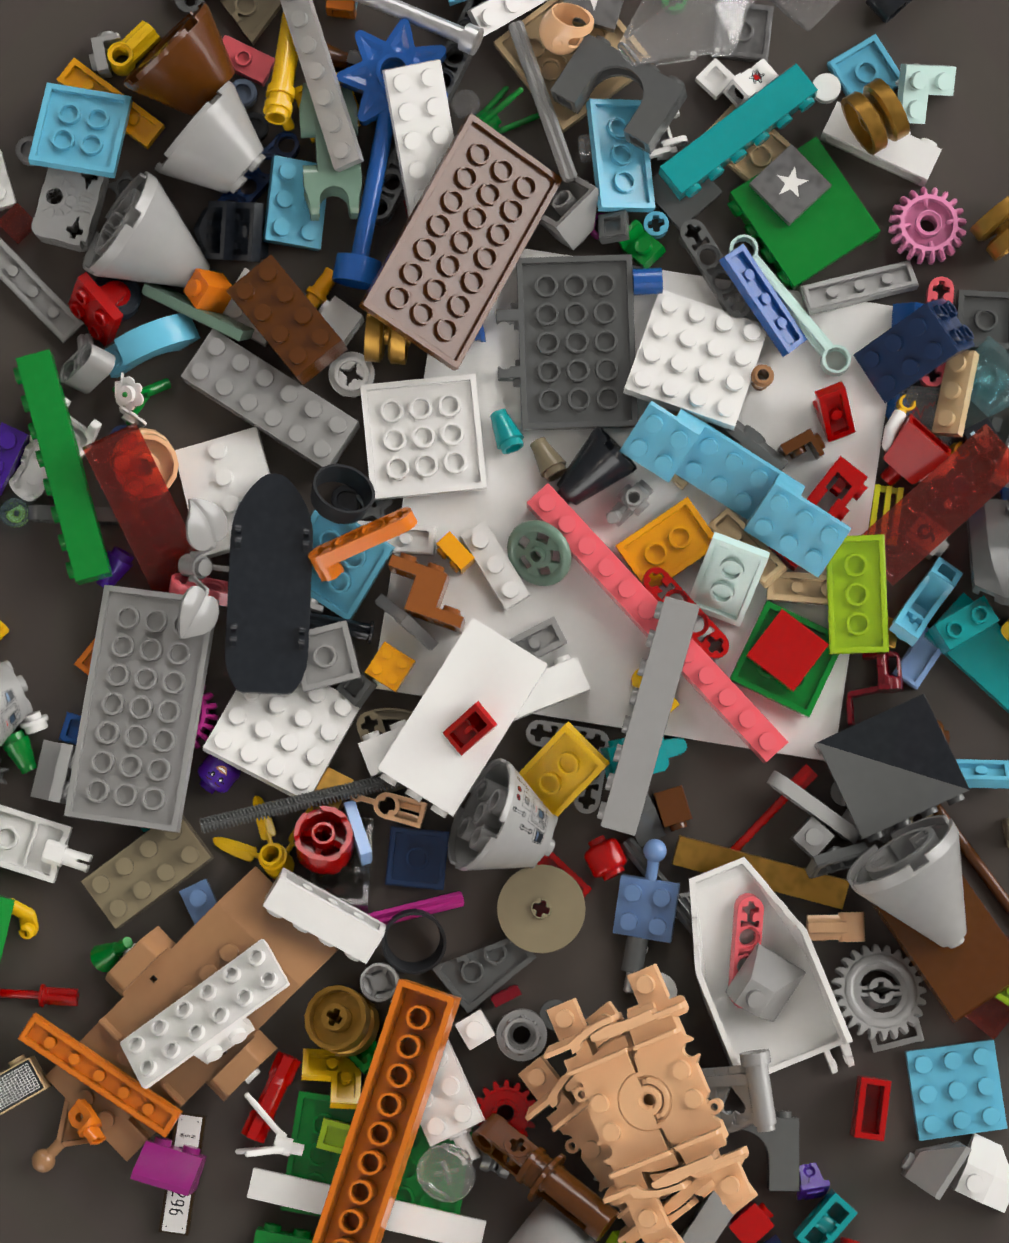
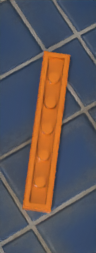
(100, 1075)

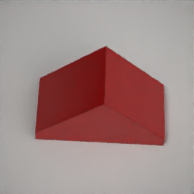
(470, 728)

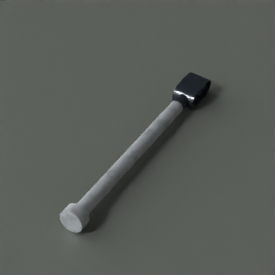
(467, 37)

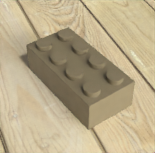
(146, 872)

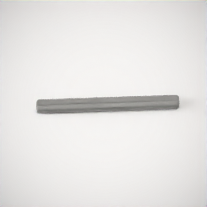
(542, 101)

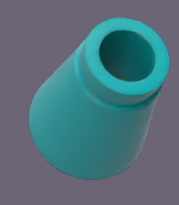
(506, 433)

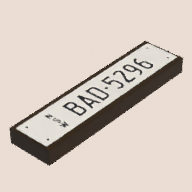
(178, 1208)

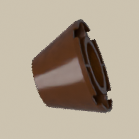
(185, 65)

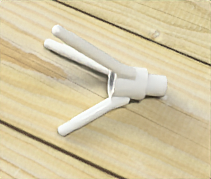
(282, 1144)

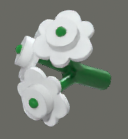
(133, 394)

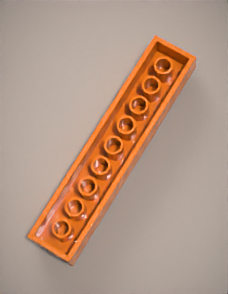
(387, 1115)

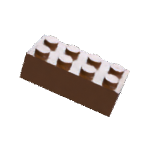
(287, 319)

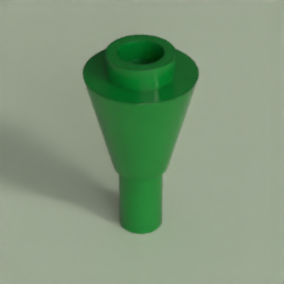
(107, 955)

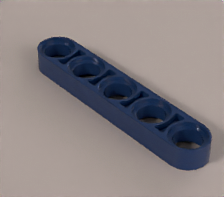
(259, 177)

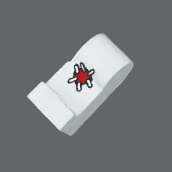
(750, 82)

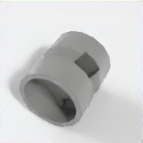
(379, 981)

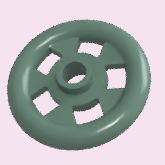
(556, 542)

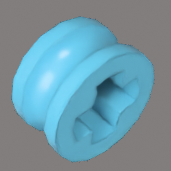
(661, 218)

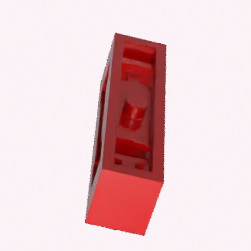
(849, 478)

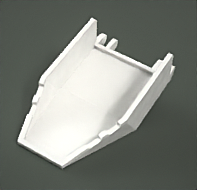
(811, 1016)

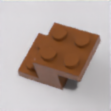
(427, 592)

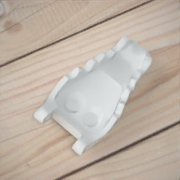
(29, 477)

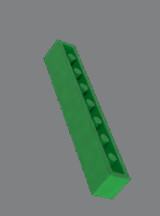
(63, 467)

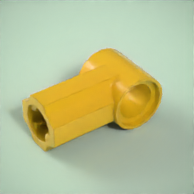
(134, 46)

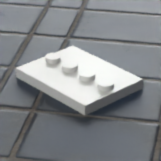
(223, 474)

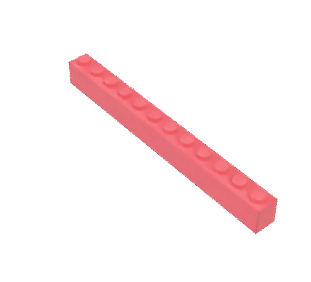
(640, 607)

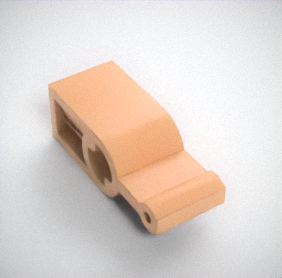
(400, 803)

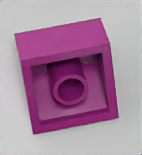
(169, 1166)

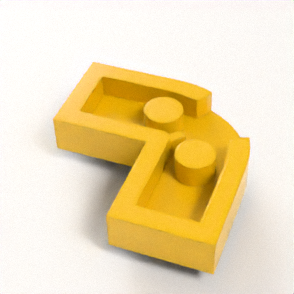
(333, 1068)

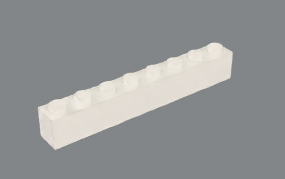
(555, 686)

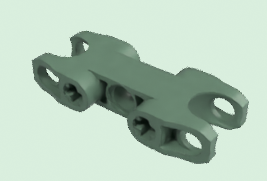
(321, 179)

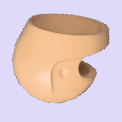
(558, 31)

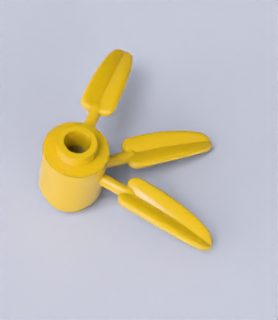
(271, 856)

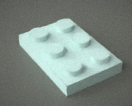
(728, 578)

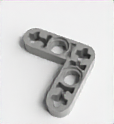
(590, 735)

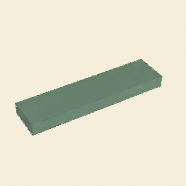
(181, 304)

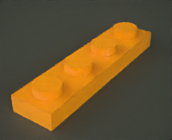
(141, 124)

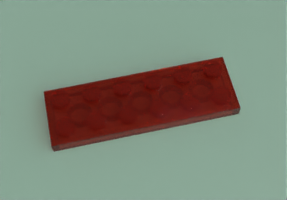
(942, 502)
(140, 503)

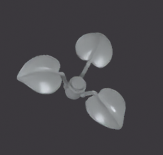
(204, 527)

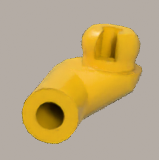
(27, 919)

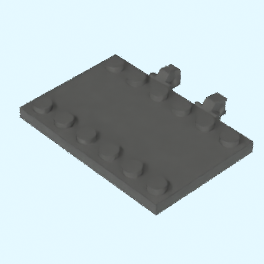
(573, 342)

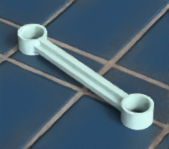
(804, 321)

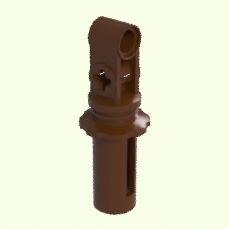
(544, 1176)

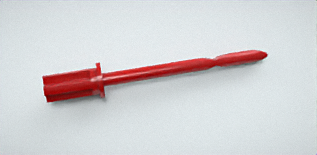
(802, 778)
(45, 995)

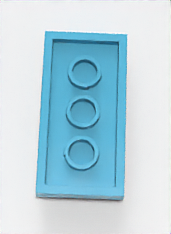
(619, 167)

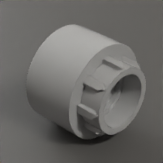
(528, 1049)

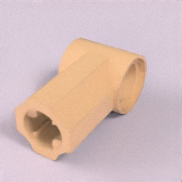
(841, 927)

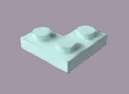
(918, 82)

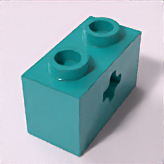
(963, 625)
(826, 1220)

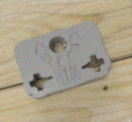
(77, 210)

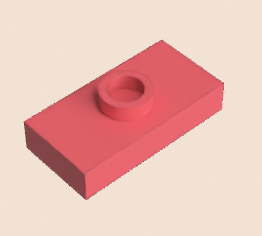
(249, 61)

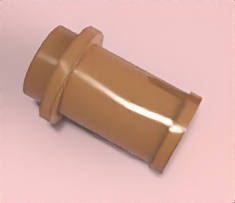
(766, 372)

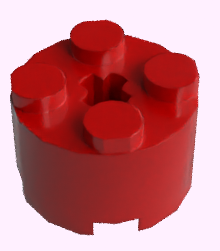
(309, 838)

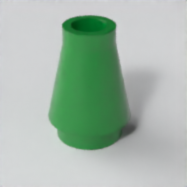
(20, 751)

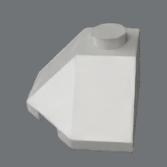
(984, 1174)

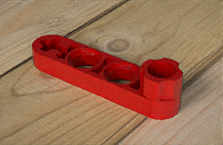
(704, 644)

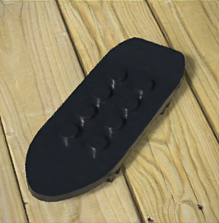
(269, 589)

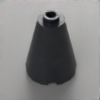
(594, 468)

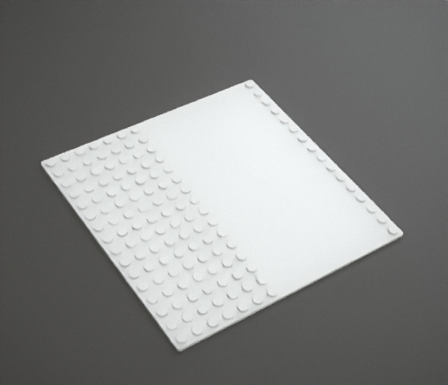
(591, 622)

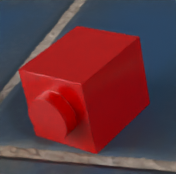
(751, 1222)

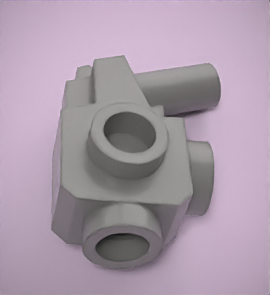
(631, 501)

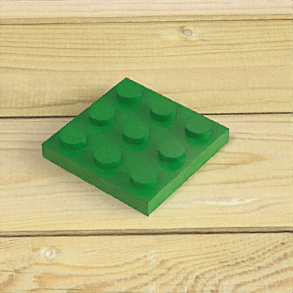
(759, 681)

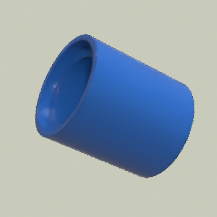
(647, 281)

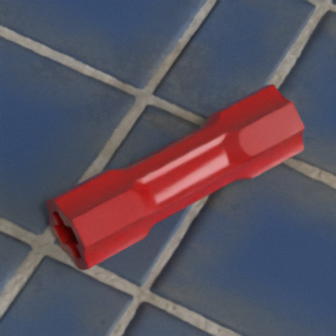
(280, 1077)

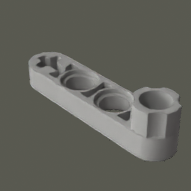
(842, 826)

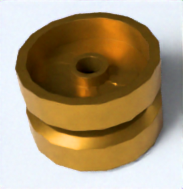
(875, 116)
(994, 222)
(379, 335)
(341, 1021)

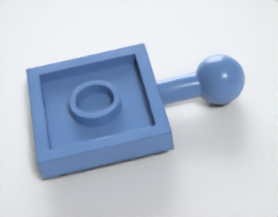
(645, 904)

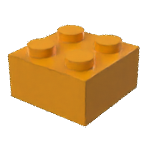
(455, 552)
(390, 667)

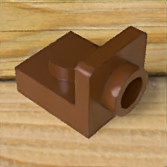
(796, 446)

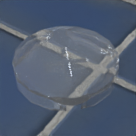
(446, 1173)

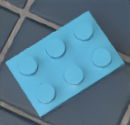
(286, 209)

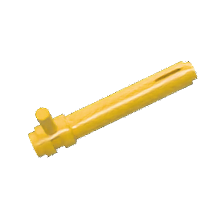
(280, 90)

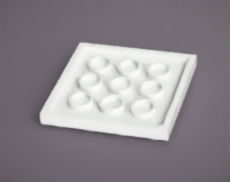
(696, 359)
(423, 436)
(283, 737)

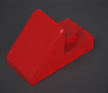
(834, 411)

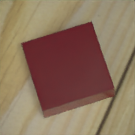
(506, 995)

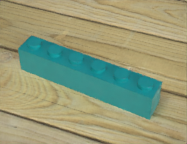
(738, 132)

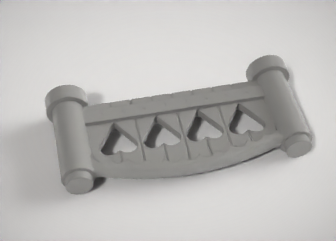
(751, 1085)

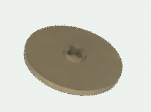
(550, 930)

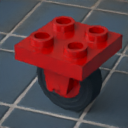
(104, 304)

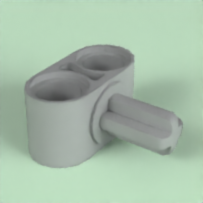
(87, 366)

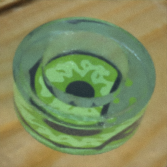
(14, 513)

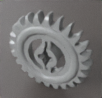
(851, 992)

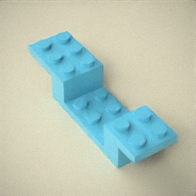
(740, 482)

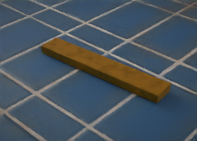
(778, 875)

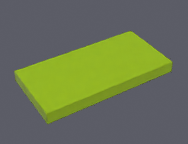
(858, 596)

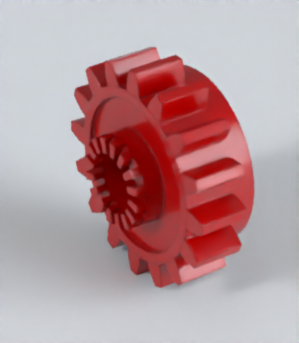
(510, 1096)

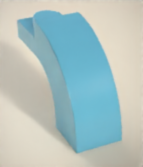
(151, 340)
(925, 601)

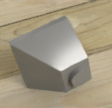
(571, 212)
(764, 983)
(935, 1166)

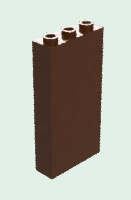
(961, 975)

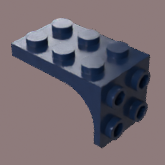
(914, 348)

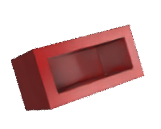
(870, 1108)

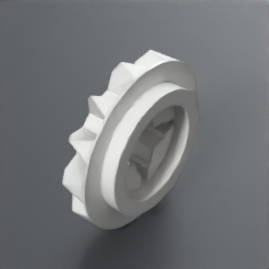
(345, 363)

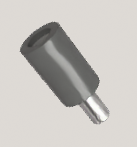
(633, 958)

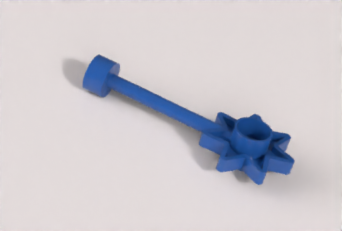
(366, 77)

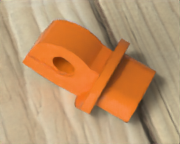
(90, 1125)

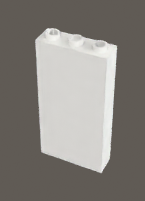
(479, 669)

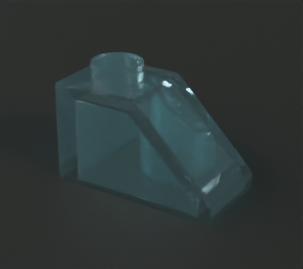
(991, 379)

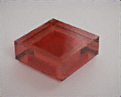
(16, 223)

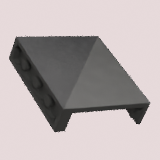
(893, 768)

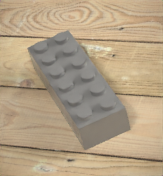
(270, 400)

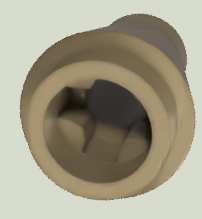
(549, 462)

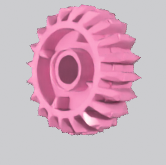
(932, 209)

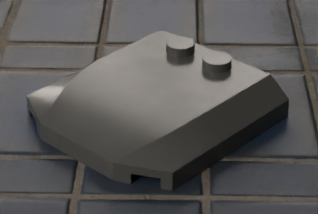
(990, 549)

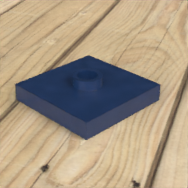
(417, 858)

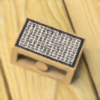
(21, 1082)

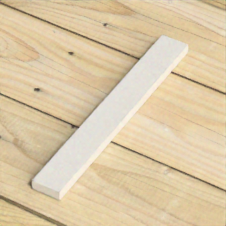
(404, 1217)

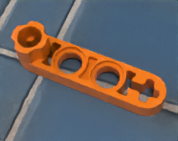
(328, 556)

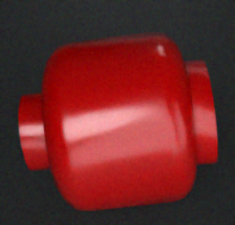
(605, 858)

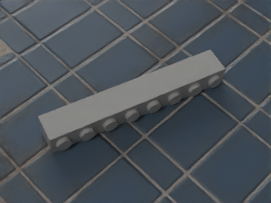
(650, 715)

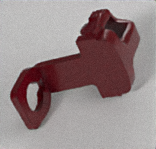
(886, 682)

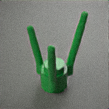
(490, 115)

